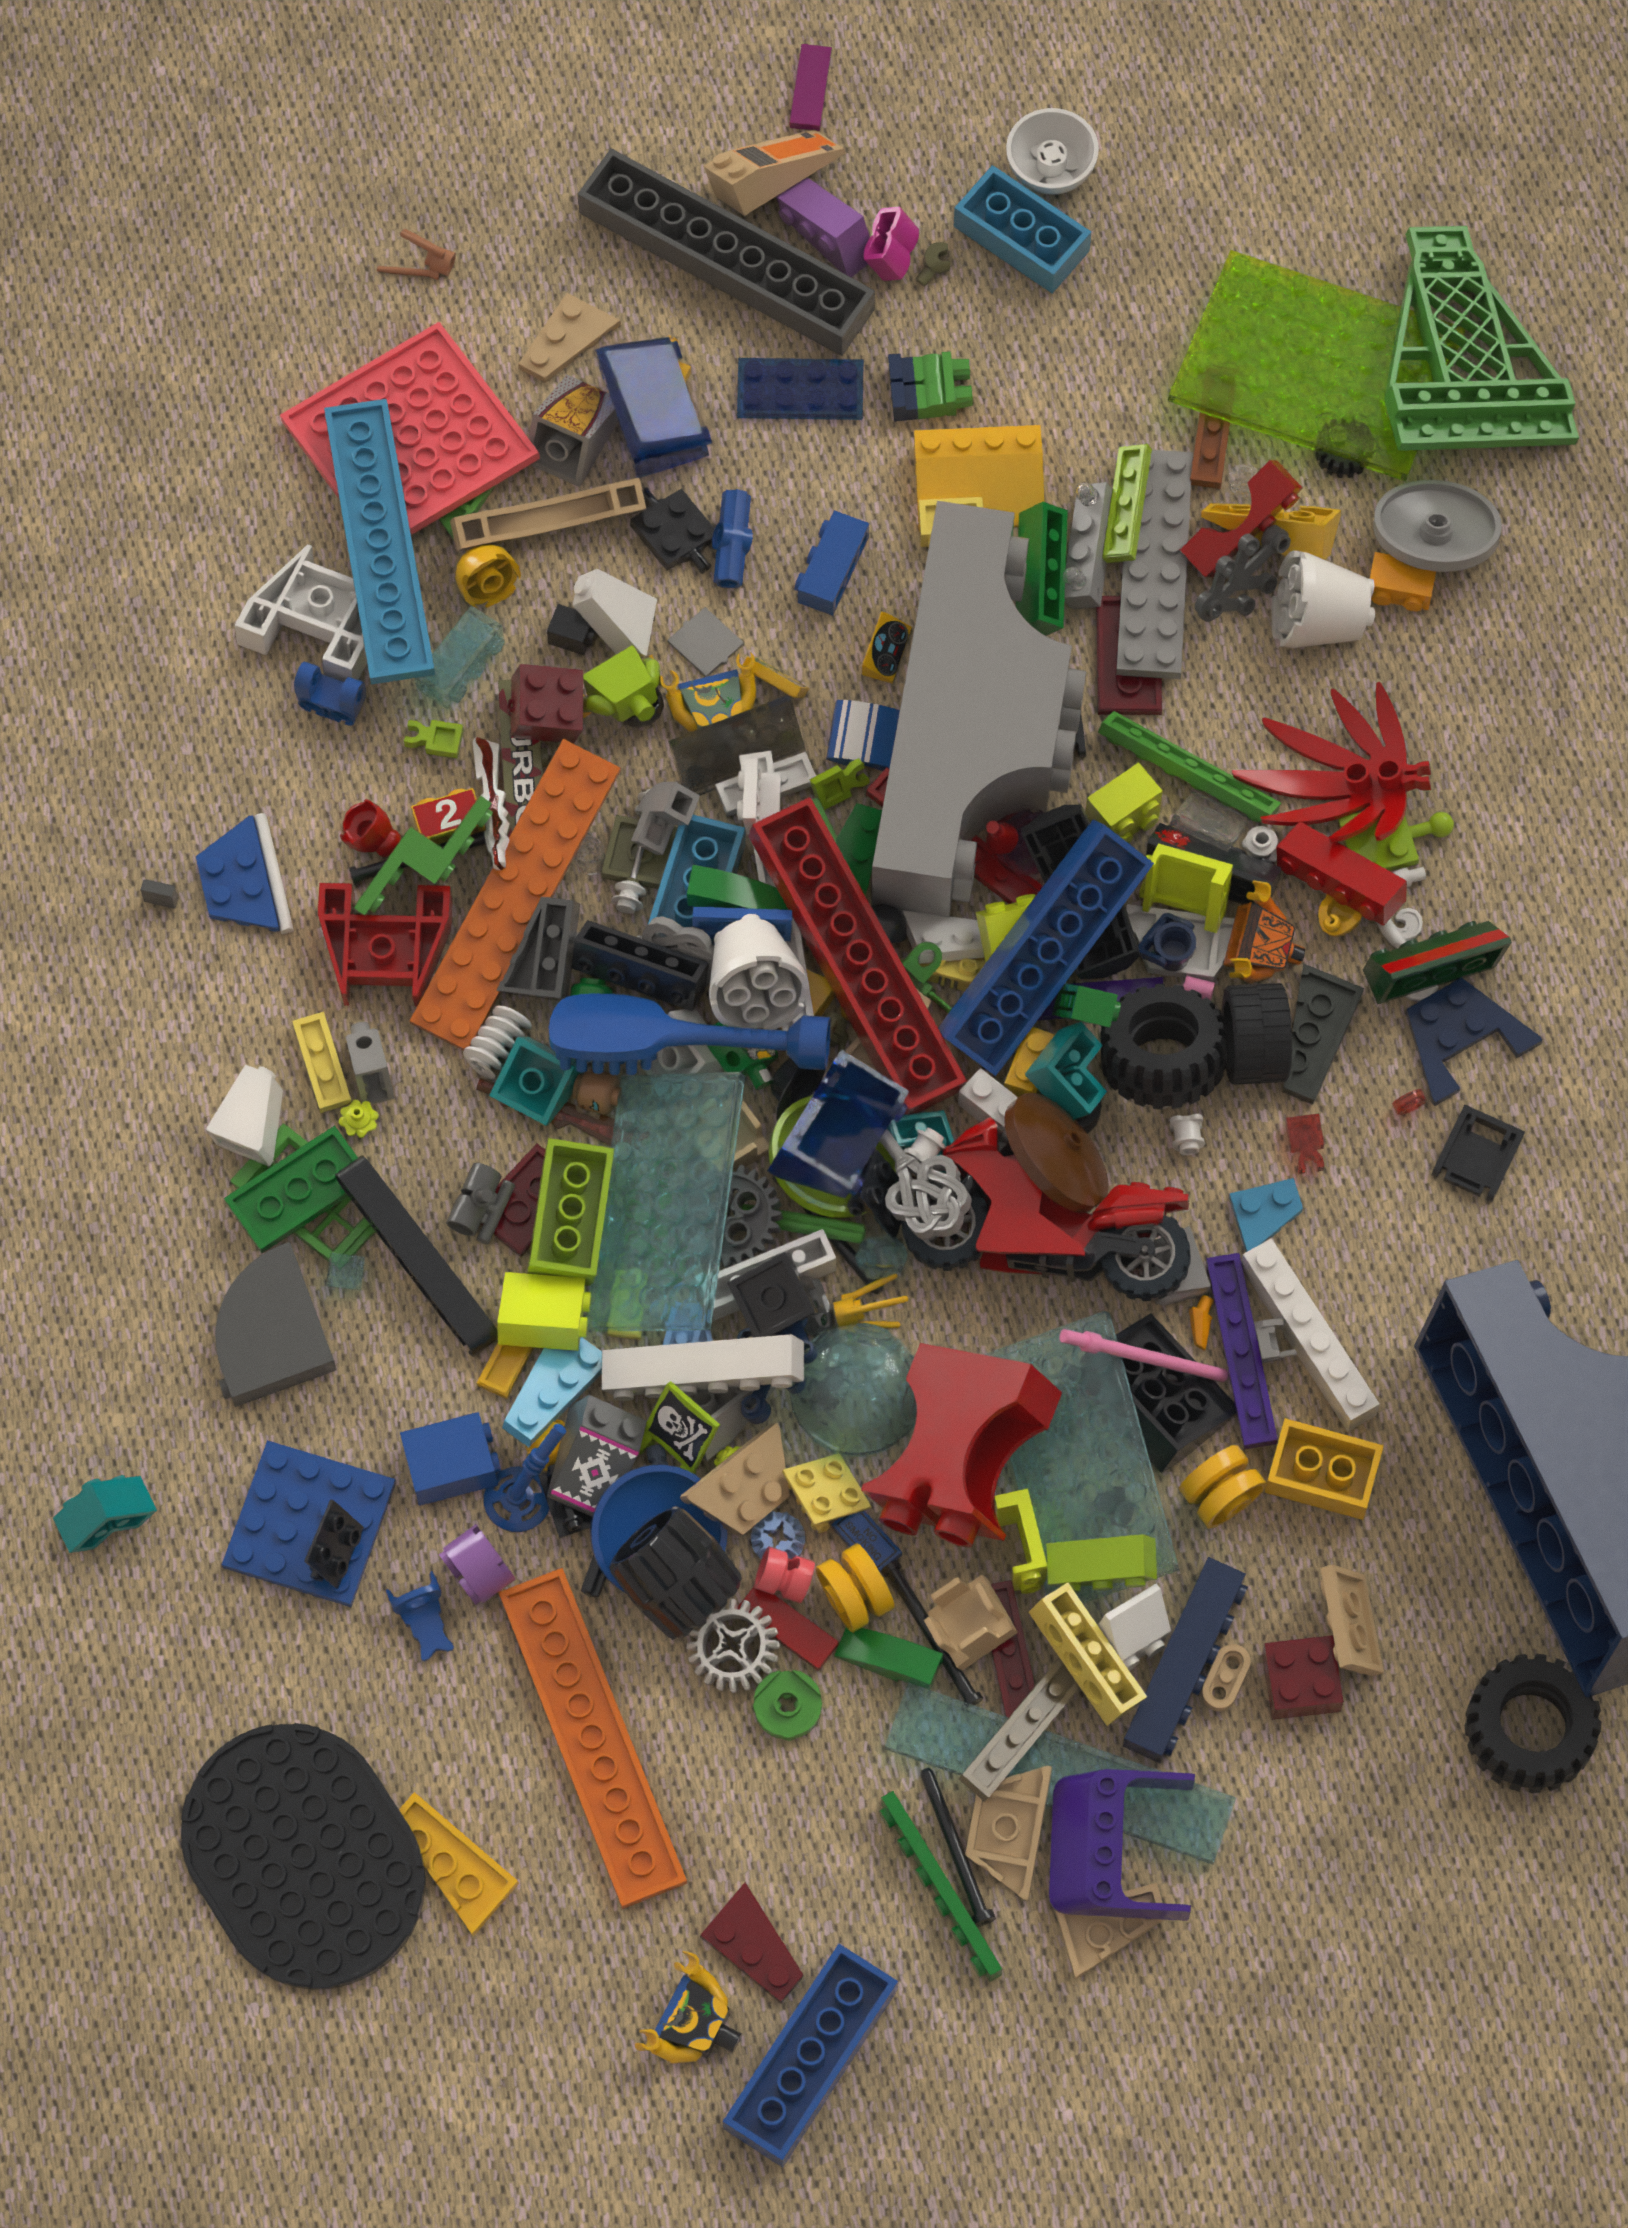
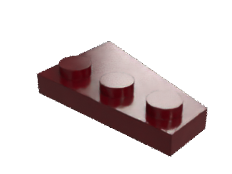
(752, 1945)

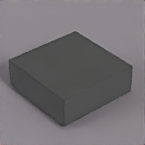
(159, 893)

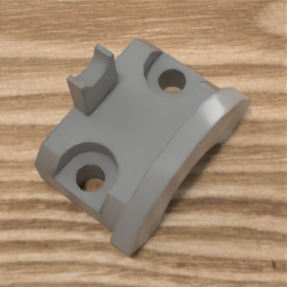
(1268, 1342)

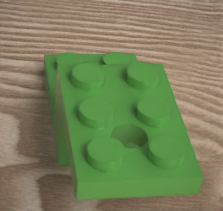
(424, 856)

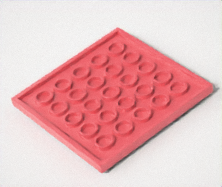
(444, 421)

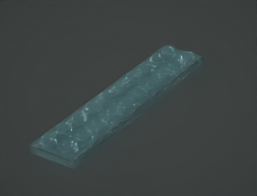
(954, 1732)

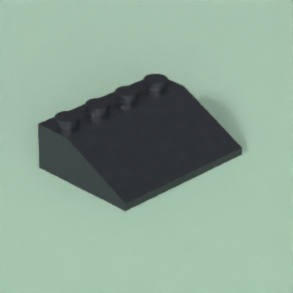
(1172, 1406)

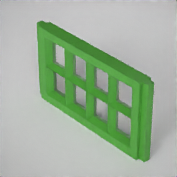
(352, 1241)

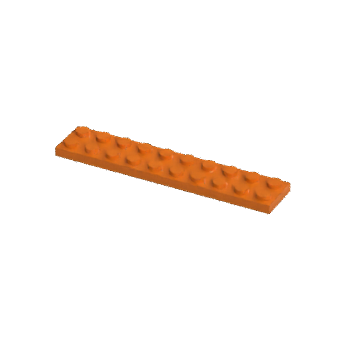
(536, 862)
(592, 1738)

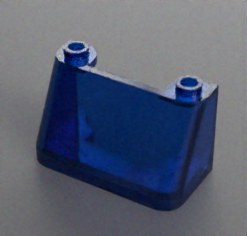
(653, 404)
(840, 1128)

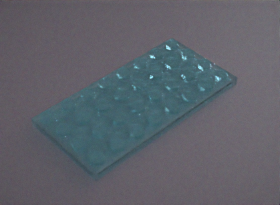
(666, 1202)
(1092, 1464)

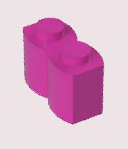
(891, 243)

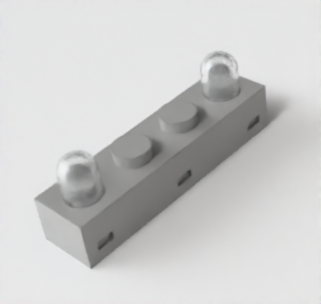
(1084, 564)

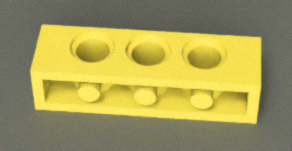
(1087, 1654)

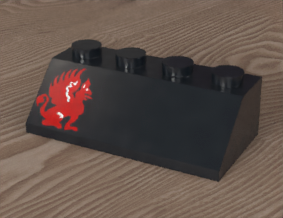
(1244, 866)

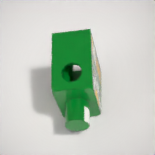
(748, 1061)

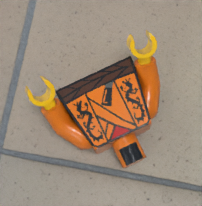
(1261, 938)

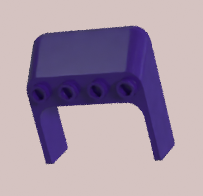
(1090, 1842)

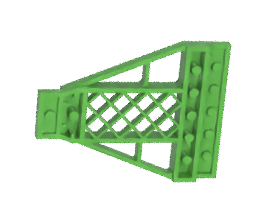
(1455, 409)

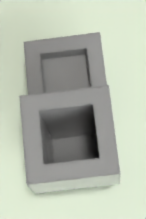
(660, 810)

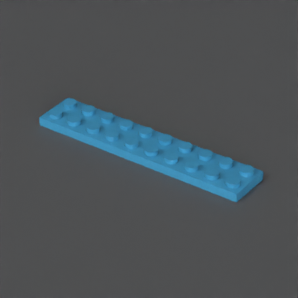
(379, 542)

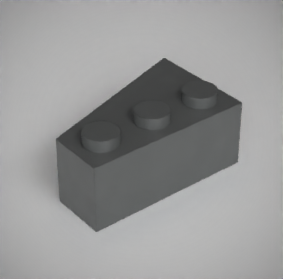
(546, 952)

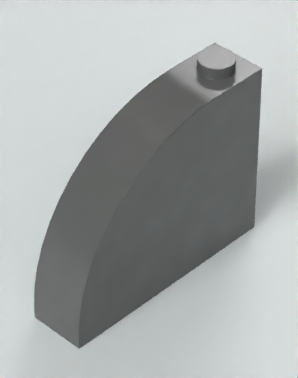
(269, 1330)

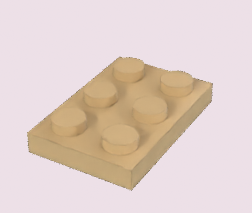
(1351, 1620)

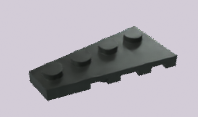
(1319, 1026)

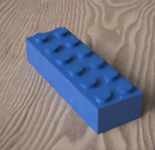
(810, 2055)

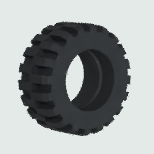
(1164, 1078)
(1517, 1764)

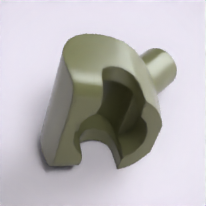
(932, 264)

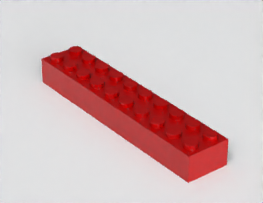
(856, 955)

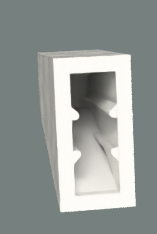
(615, 611)
(249, 1116)

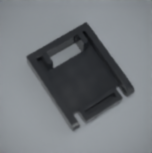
(1475, 1160)

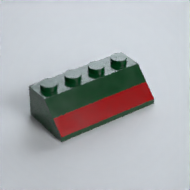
(1435, 960)

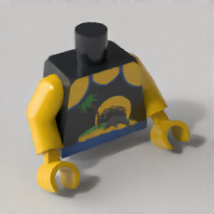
(692, 2018)

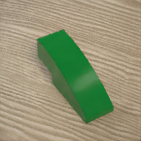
(730, 890)
(890, 1656)

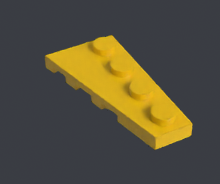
(458, 1866)

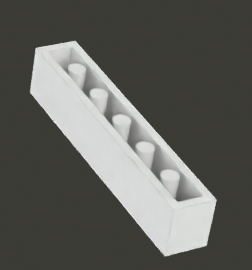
(1310, 1335)
(703, 1366)

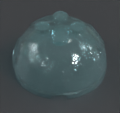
(856, 1391)

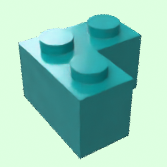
(1062, 1070)
(103, 1509)

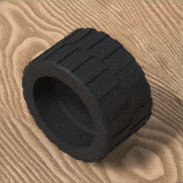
(1257, 1033)

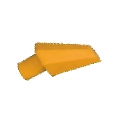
(1201, 1321)

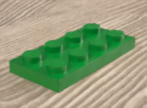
(292, 1190)

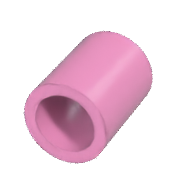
(1202, 986)

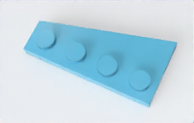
(551, 1388)

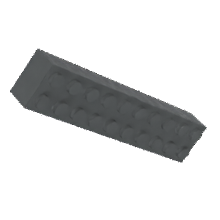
(726, 251)

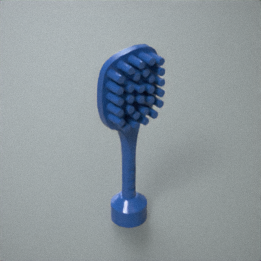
(636, 1028)

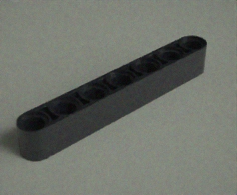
(417, 1255)

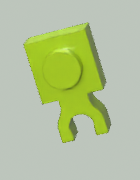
(439, 739)
(836, 783)

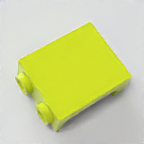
(1188, 884)
(1017, 1508)

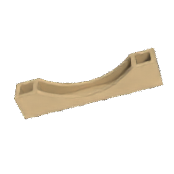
(548, 515)

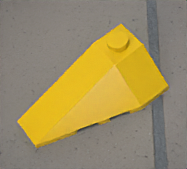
(1309, 529)

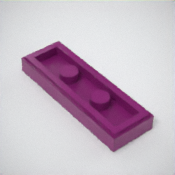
(810, 87)

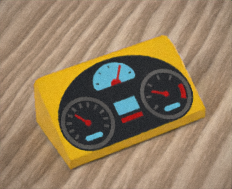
(886, 648)

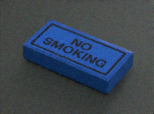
(863, 1530)

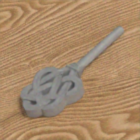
(685, 940)
(939, 1219)

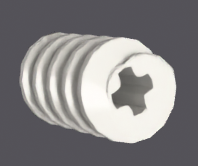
(493, 1040)

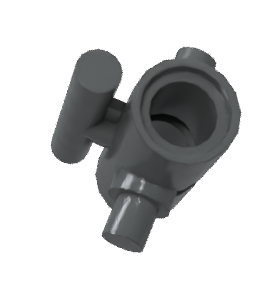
(480, 1203)

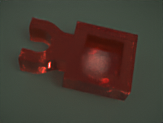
(1306, 1138)

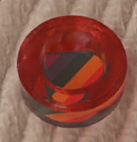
(1409, 1102)

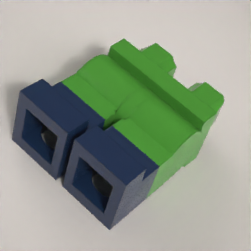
(925, 386)

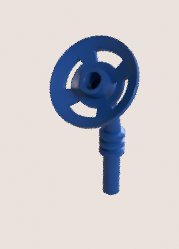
(520, 1491)

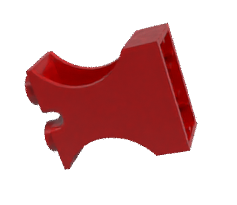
(966, 1429)

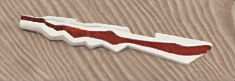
(487, 768)

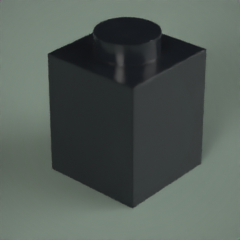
(570, 630)

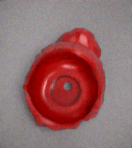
(377, 831)

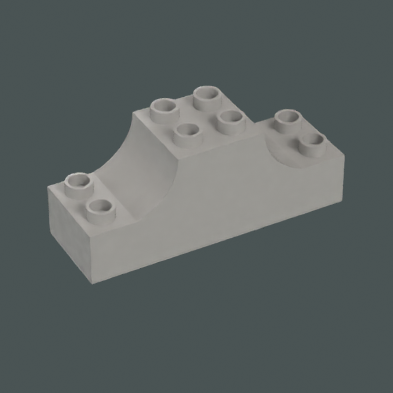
(980, 715)

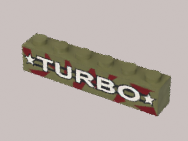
(521, 760)

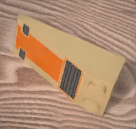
(764, 170)

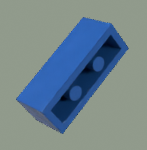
(832, 562)

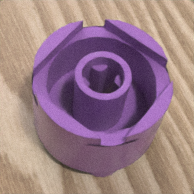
(478, 1564)

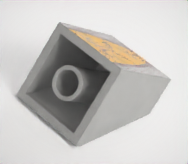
(572, 429)

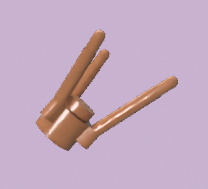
(437, 258)

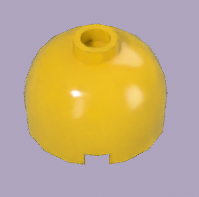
(489, 571)

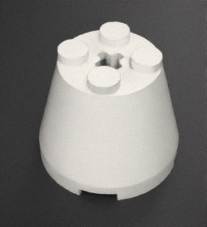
(1319, 602)
(755, 976)

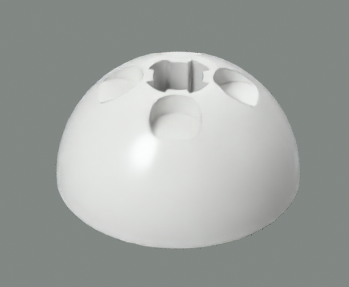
(1052, 150)

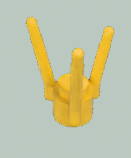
(851, 1311)

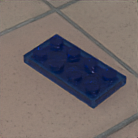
(800, 388)

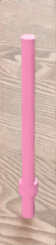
(1094, 1343)

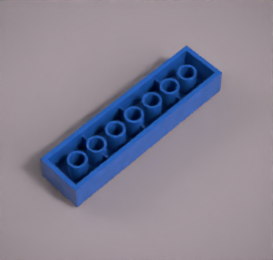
(1044, 947)

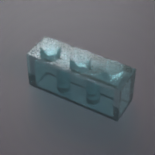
(461, 657)

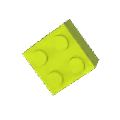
(1127, 803)

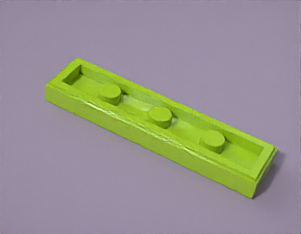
(1127, 503)

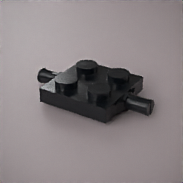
(674, 530)

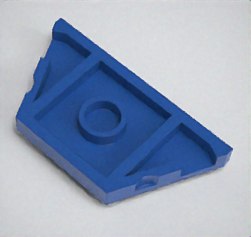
(237, 879)

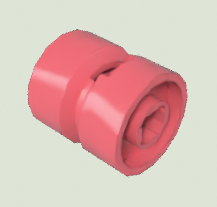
(784, 1574)

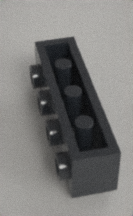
(639, 965)

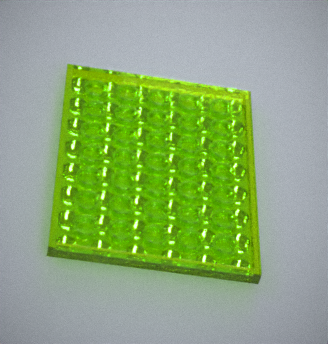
(1301, 362)

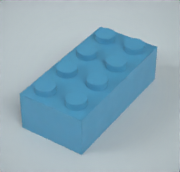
(1022, 229)
(703, 844)

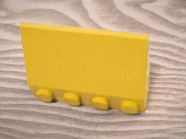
(982, 462)

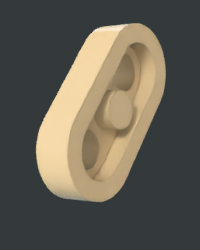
(1225, 1678)

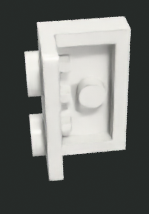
(760, 794)

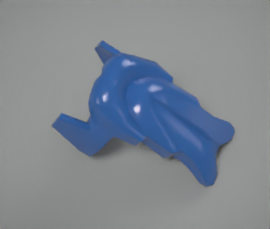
(421, 1613)

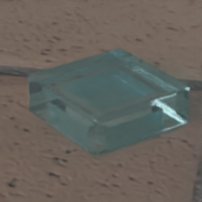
(345, 1271)

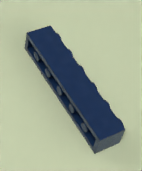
(1184, 1661)

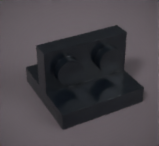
(773, 1296)

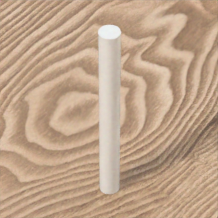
(273, 873)

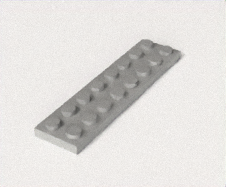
(1156, 581)

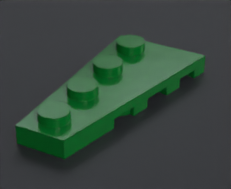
(858, 842)

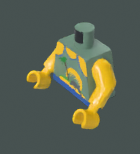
(711, 697)

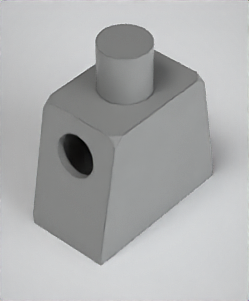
(369, 1058)

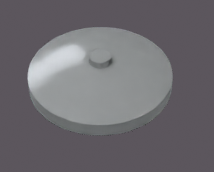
(1437, 525)

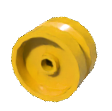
(1222, 1486)
(855, 1587)

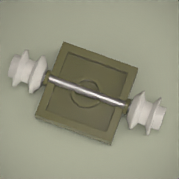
(632, 864)

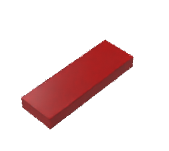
(793, 1629)

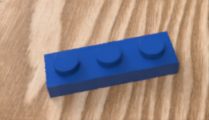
(716, 919)

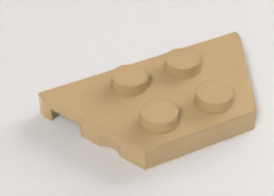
(744, 1484)
(1009, 1827)

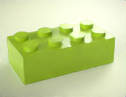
(570, 1210)

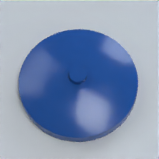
(636, 1500)

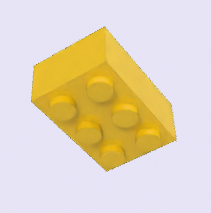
(1324, 1469)

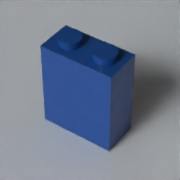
(450, 1458)

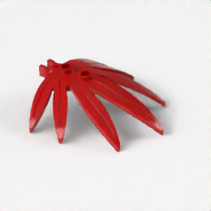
(1374, 782)

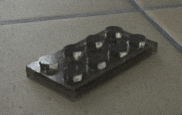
(714, 751)

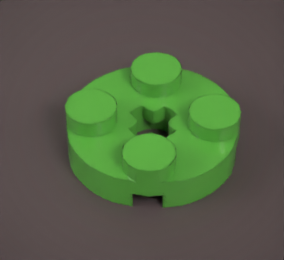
(785, 1685)

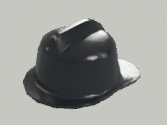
(793, 1084)

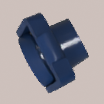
(1172, 942)

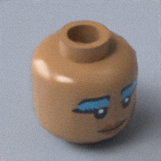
(597, 1091)

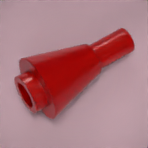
(1001, 837)

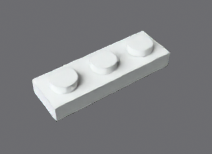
(794, 777)

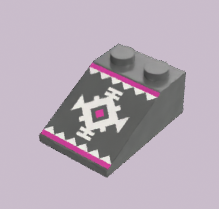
(594, 1452)

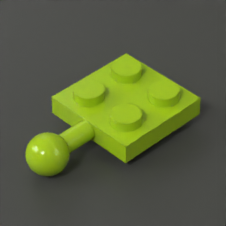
(1397, 849)

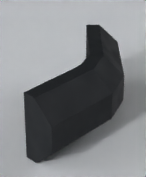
(1049, 841)

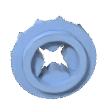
(770, 1524)

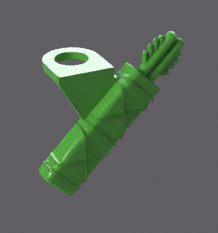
(920, 975)

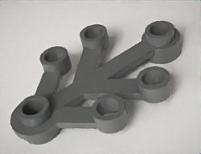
(1215, 601)

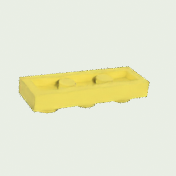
(322, 1062)

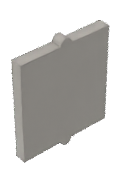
(705, 642)

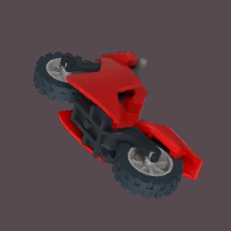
(1032, 1234)

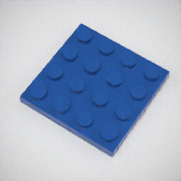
(285, 1513)

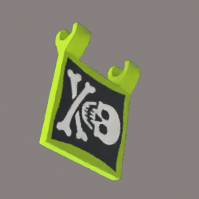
(680, 1428)

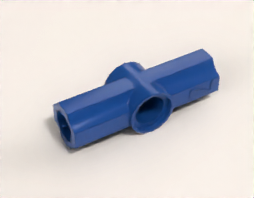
(732, 538)

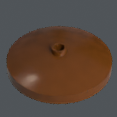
(1056, 1152)

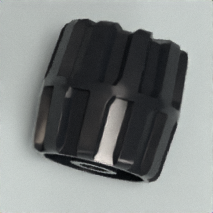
(675, 1572)

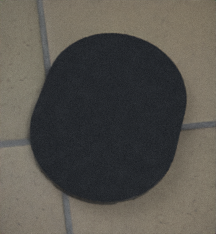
(303, 1856)

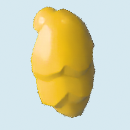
(1337, 918)

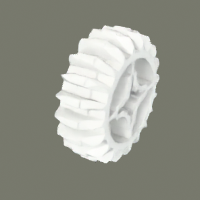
(746, 1636)

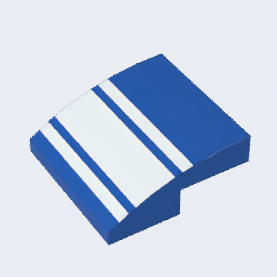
(863, 733)

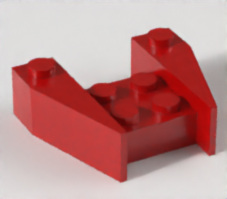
(384, 947)

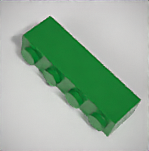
(1046, 561)
(1086, 1005)

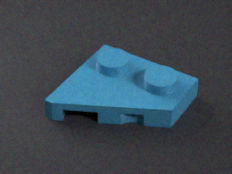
(1265, 1210)

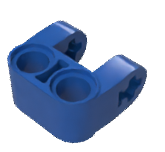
(328, 695)

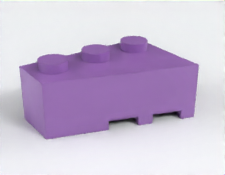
(827, 224)

